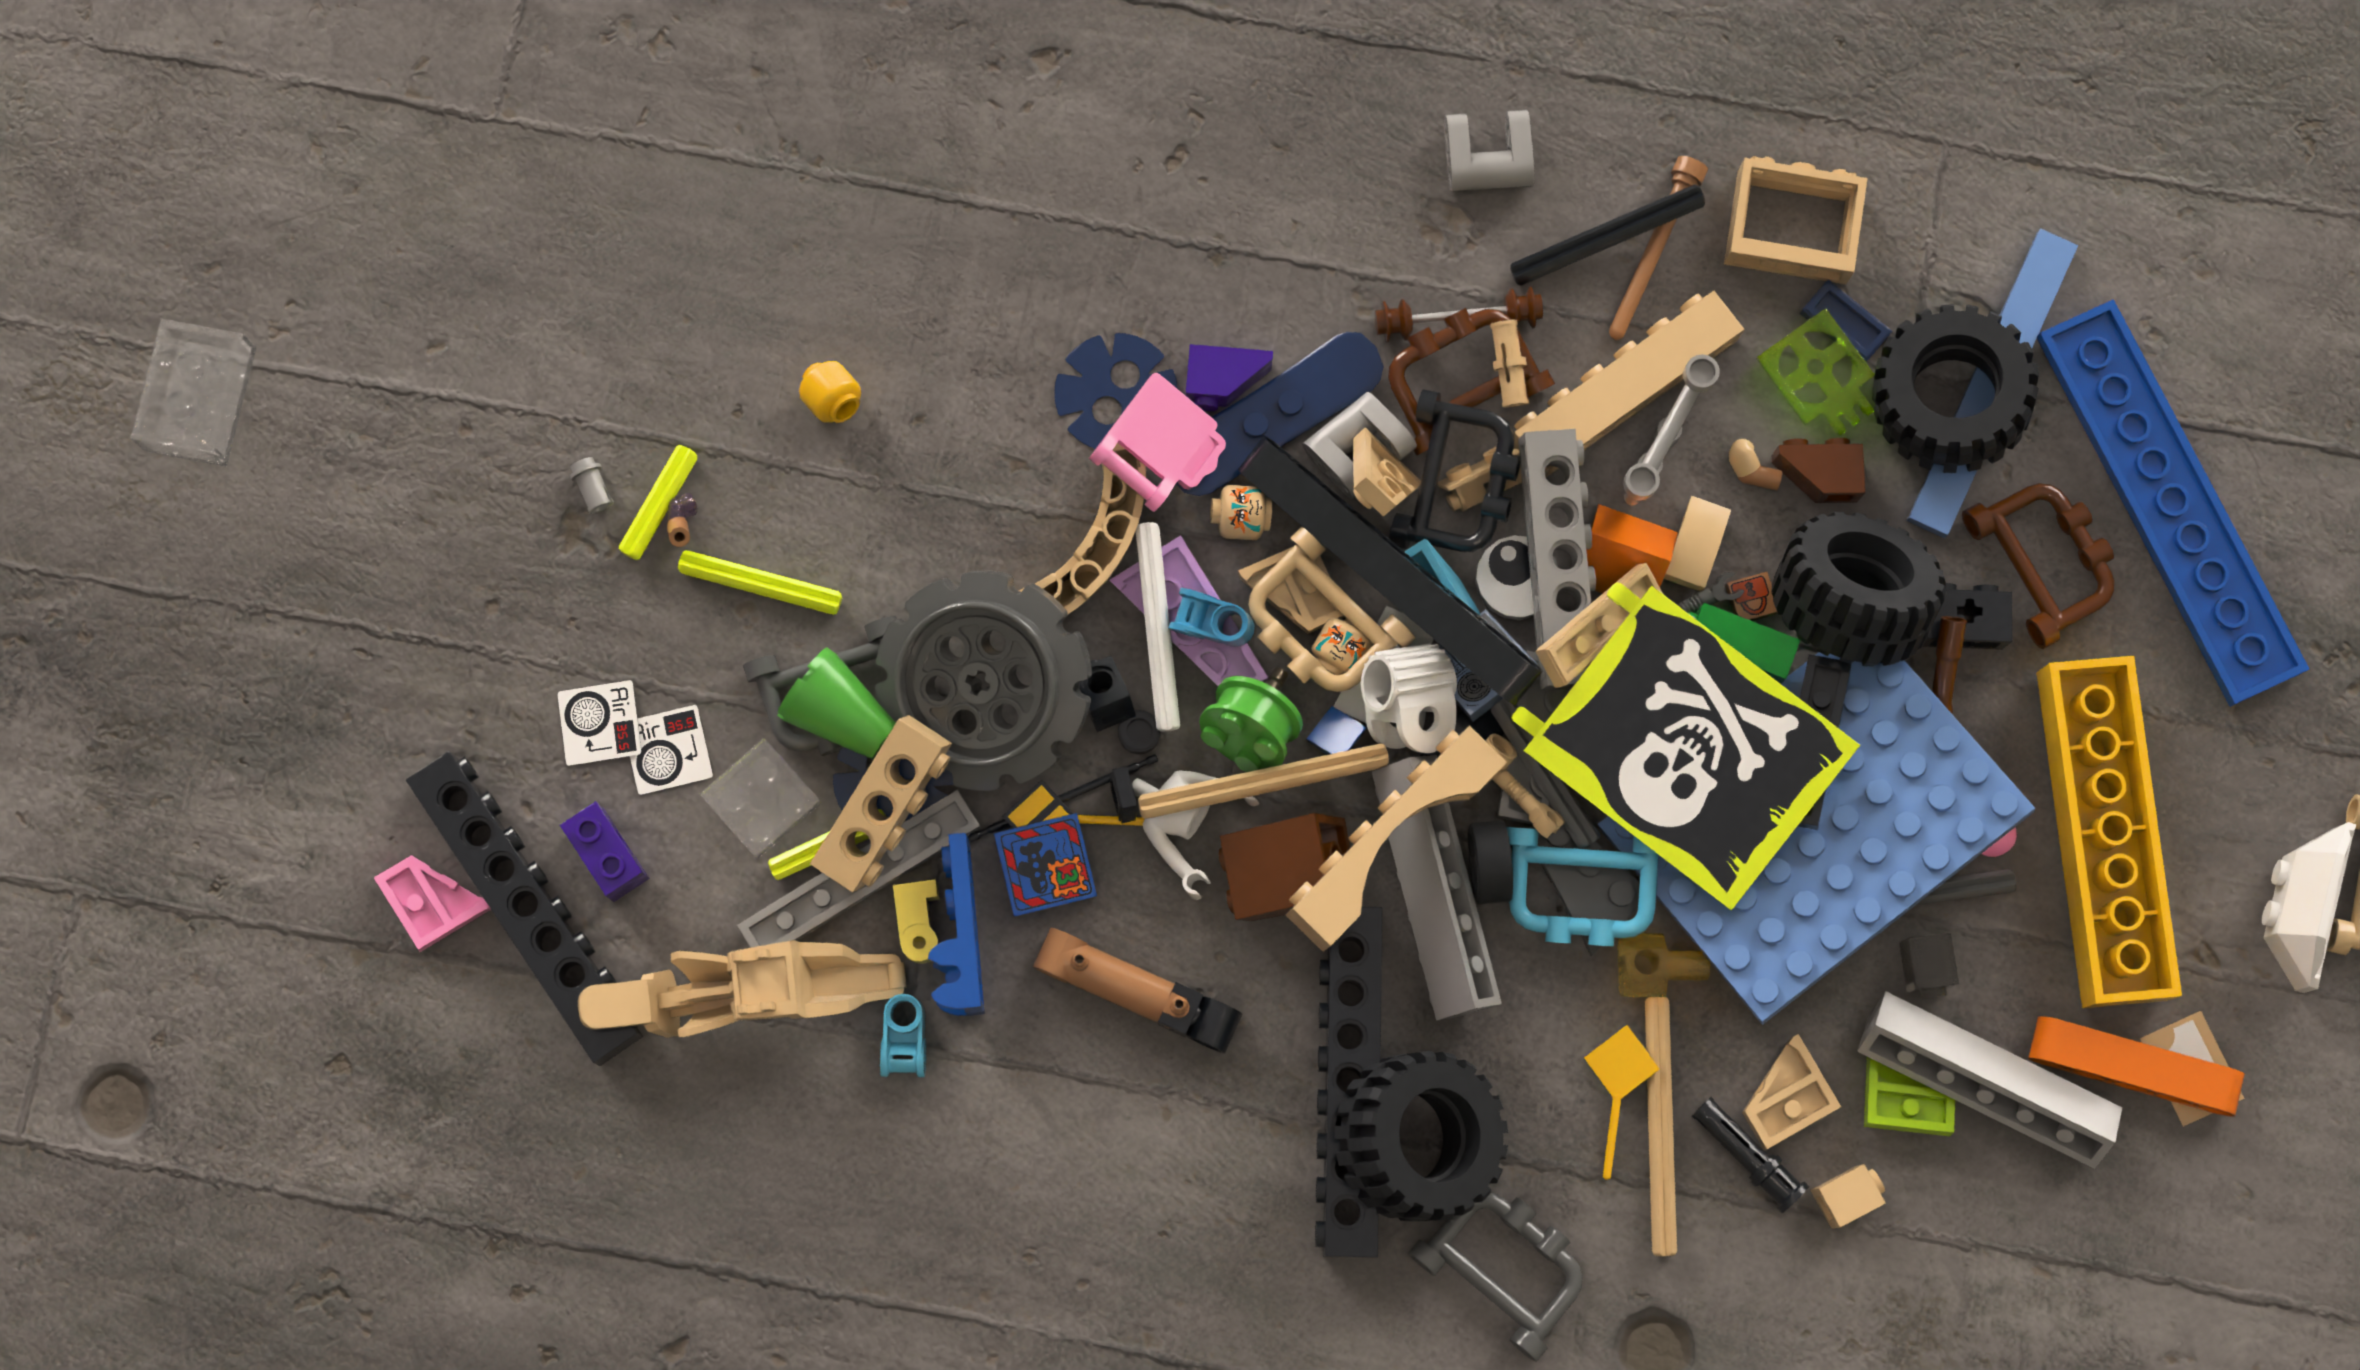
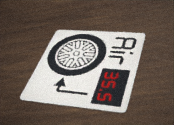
(599, 722)
(670, 751)

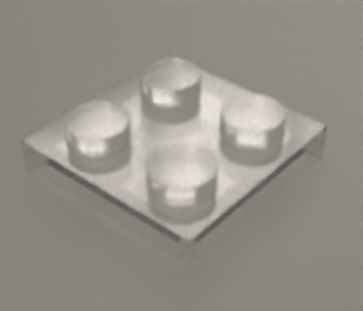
(760, 798)

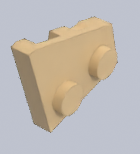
(1295, 595)
(1789, 1096)

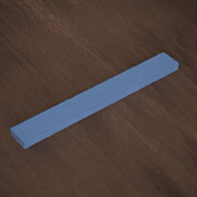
(2026, 310)

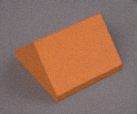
(1623, 543)

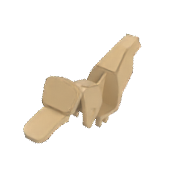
(746, 984)

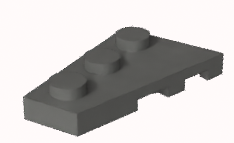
(1590, 890)

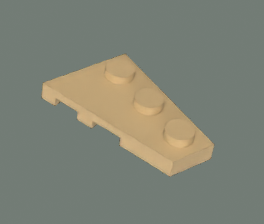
(1378, 475)

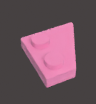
(428, 901)

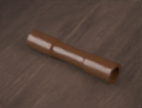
(1948, 654)

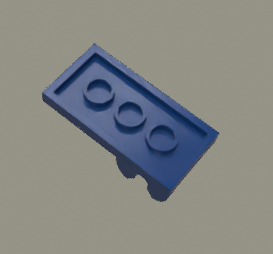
(959, 956)

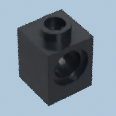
(1110, 706)

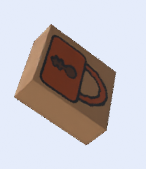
(1757, 597)

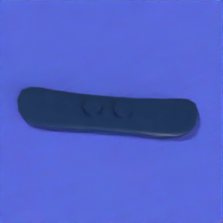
(1294, 402)

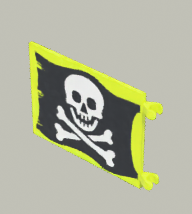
(1689, 746)

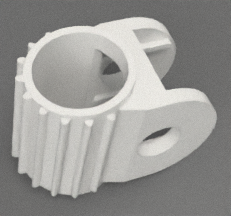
(1401, 688)

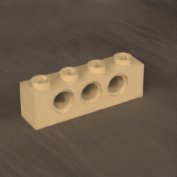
(838, 854)

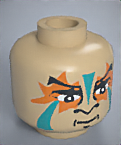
(1241, 512)
(1340, 645)

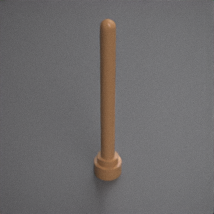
(1685, 173)

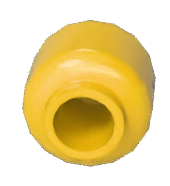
(830, 392)

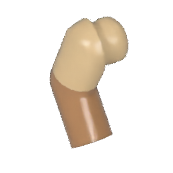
(1748, 468)

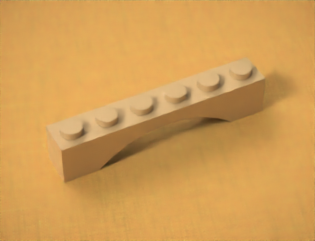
(1336, 899)

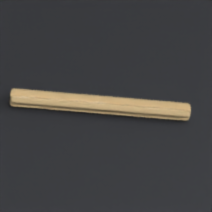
(1263, 781)
(1661, 1128)

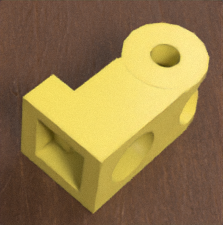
(914, 918)

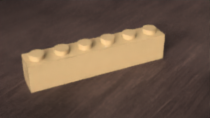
(1638, 373)

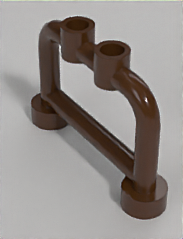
(1426, 343)
(2072, 520)

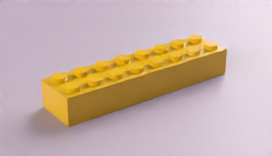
(2108, 832)

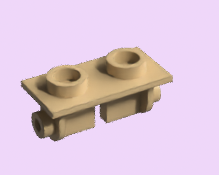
(1467, 482)

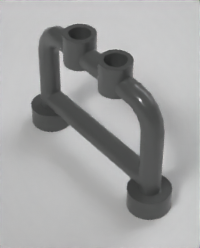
(770, 679)
(1549, 1244)

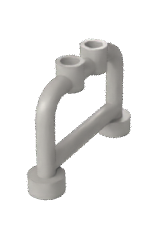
(1643, 477)

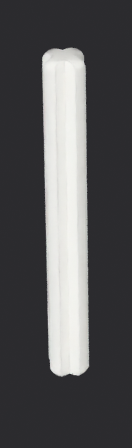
(1157, 626)

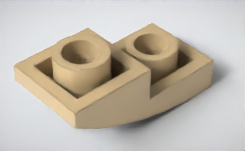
(1697, 543)

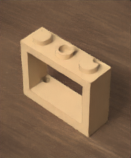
(1789, 259)

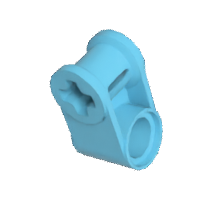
(903, 1040)

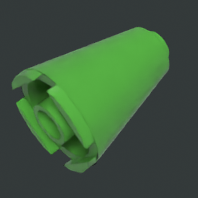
(837, 707)

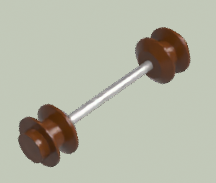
(1401, 320)

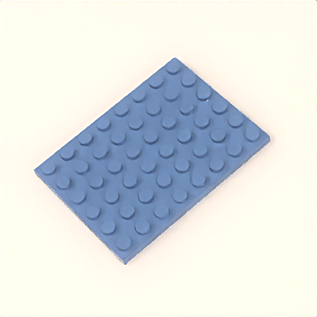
(1889, 833)

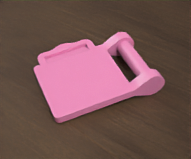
(1165, 435)

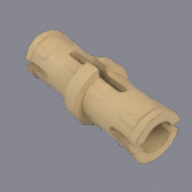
(1509, 363)

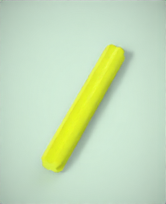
(759, 582)

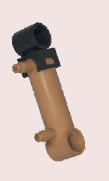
(1138, 990)

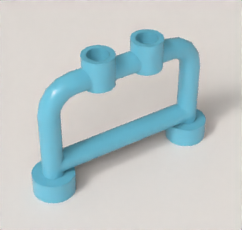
(1560, 928)

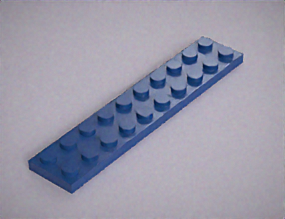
(2172, 503)

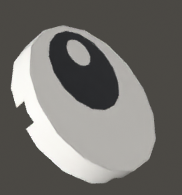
(1505, 578)

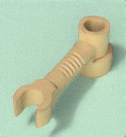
(1543, 818)

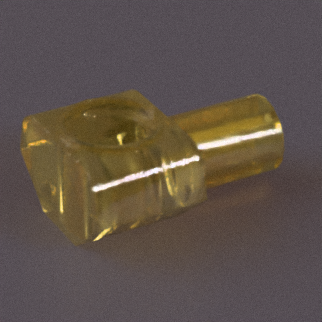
(1665, 965)

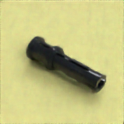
(1764, 1169)

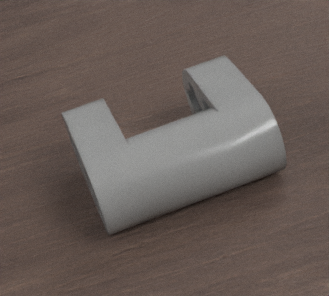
(1494, 168)
(1334, 441)

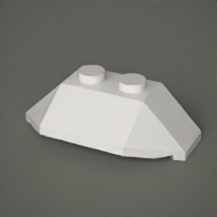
(2305, 905)

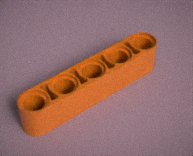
(2136, 1066)

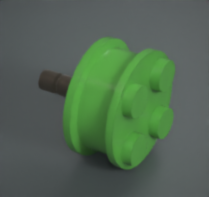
(1251, 721)

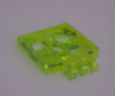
(1839, 399)

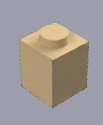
(1849, 1195)

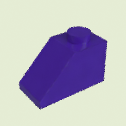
(1223, 374)

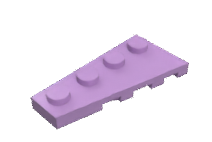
(1183, 571)

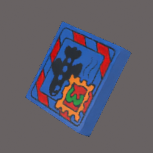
(1045, 864)

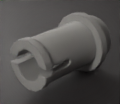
(591, 484)

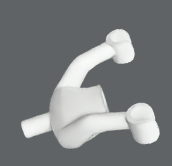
(1180, 824)

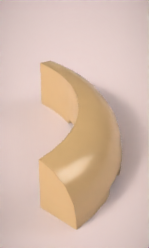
(1103, 544)

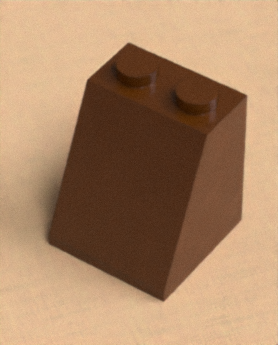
(1275, 860)

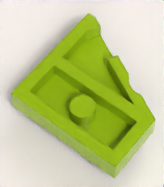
(1905, 1104)

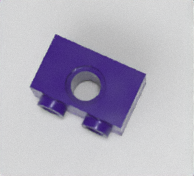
(604, 851)

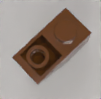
(1823, 471)

